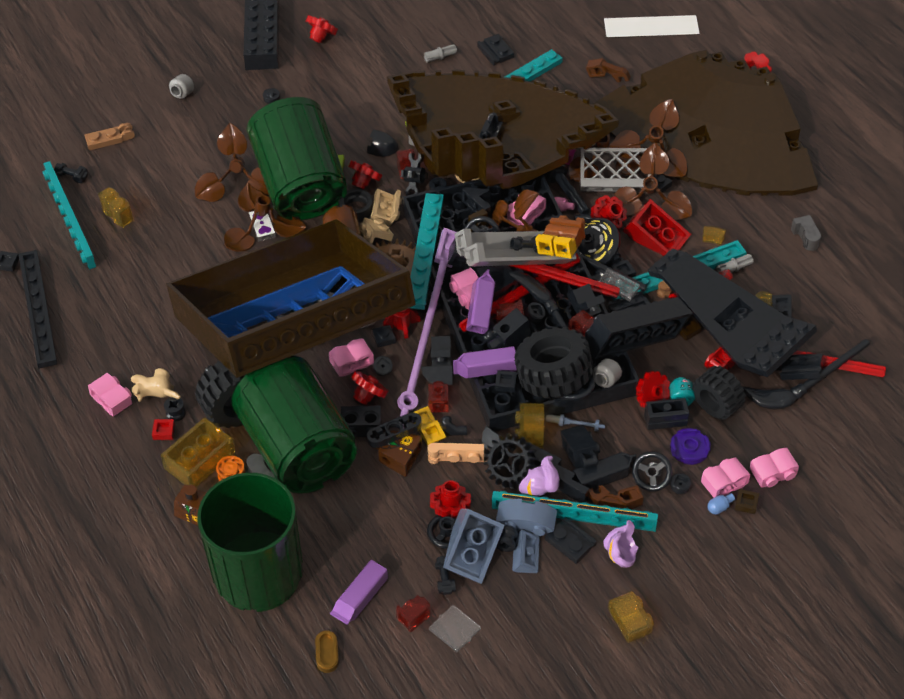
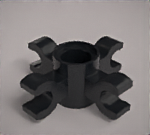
(414, 174)

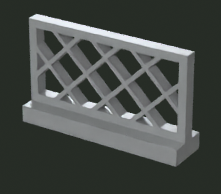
(609, 184)

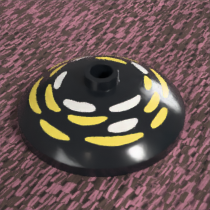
(603, 242)

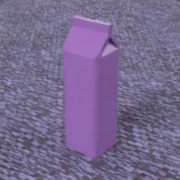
(481, 304)
(485, 362)
(360, 592)

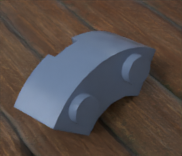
(530, 517)

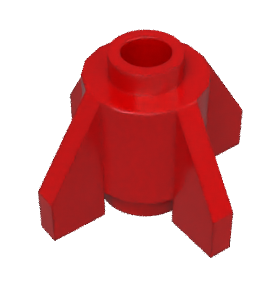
(402, 320)

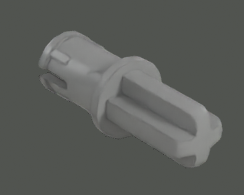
(440, 53)
(736, 264)

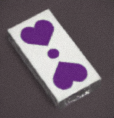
(263, 227)

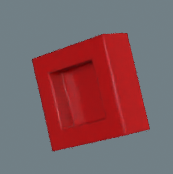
(163, 429)

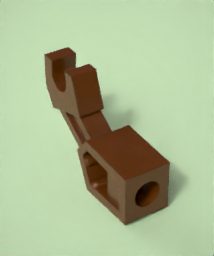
(600, 67)
(605, 498)

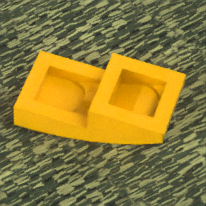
(430, 429)

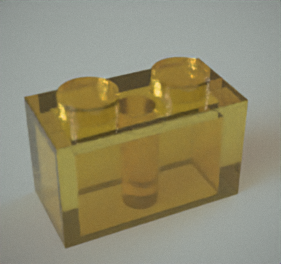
(531, 423)

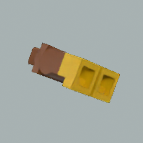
(560, 235)

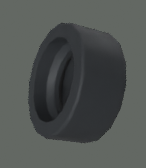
(360, 196)

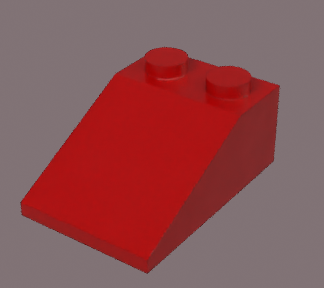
(656, 229)

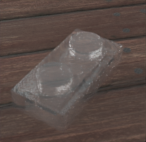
(627, 287)

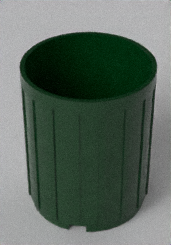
(297, 158)
(294, 424)
(251, 540)

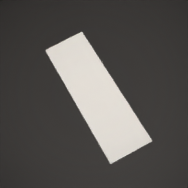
(651, 26)

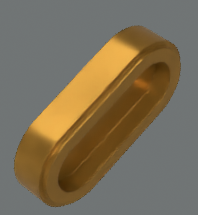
(326, 651)

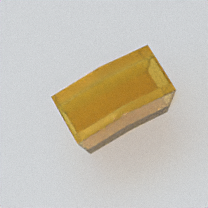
(713, 235)

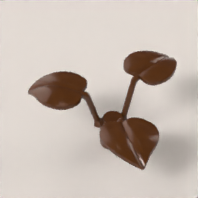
(662, 117)
(229, 142)
(655, 162)
(574, 167)
(252, 199)
(521, 205)

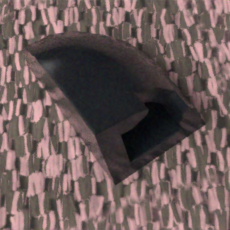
(382, 144)
(438, 373)
(488, 436)

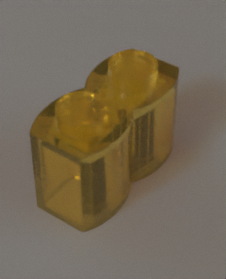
(115, 206)
(630, 616)

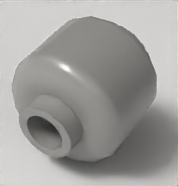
(181, 86)
(606, 373)

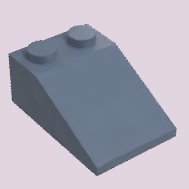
(472, 545)

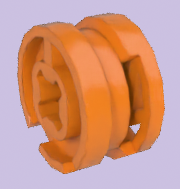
(229, 467)

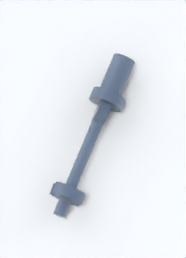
(562, 420)

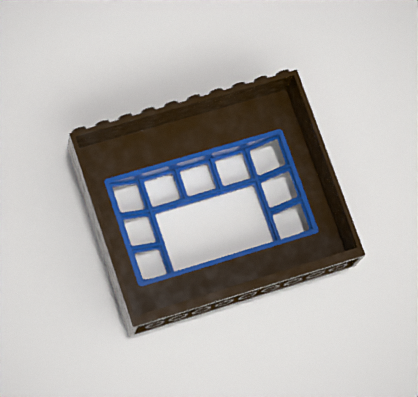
(281, 278)

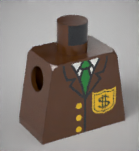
(401, 453)
(187, 503)

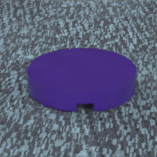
(690, 446)

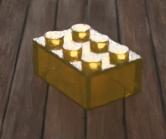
(197, 453)

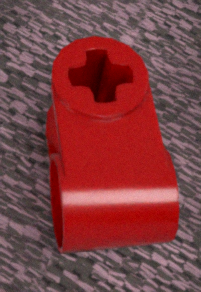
(719, 358)

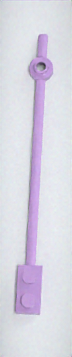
(441, 257)

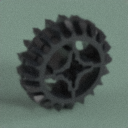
(502, 446)

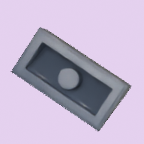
(526, 553)

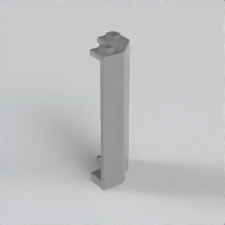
(495, 249)

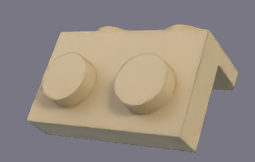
(386, 206)
(375, 228)

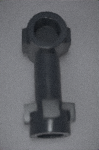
(78, 175)
(519, 243)
(446, 585)

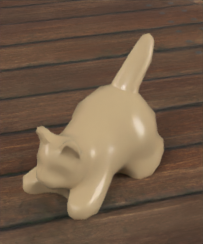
(156, 386)

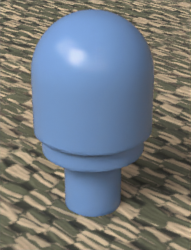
(720, 503)

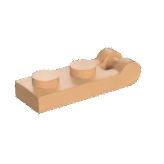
(455, 452)

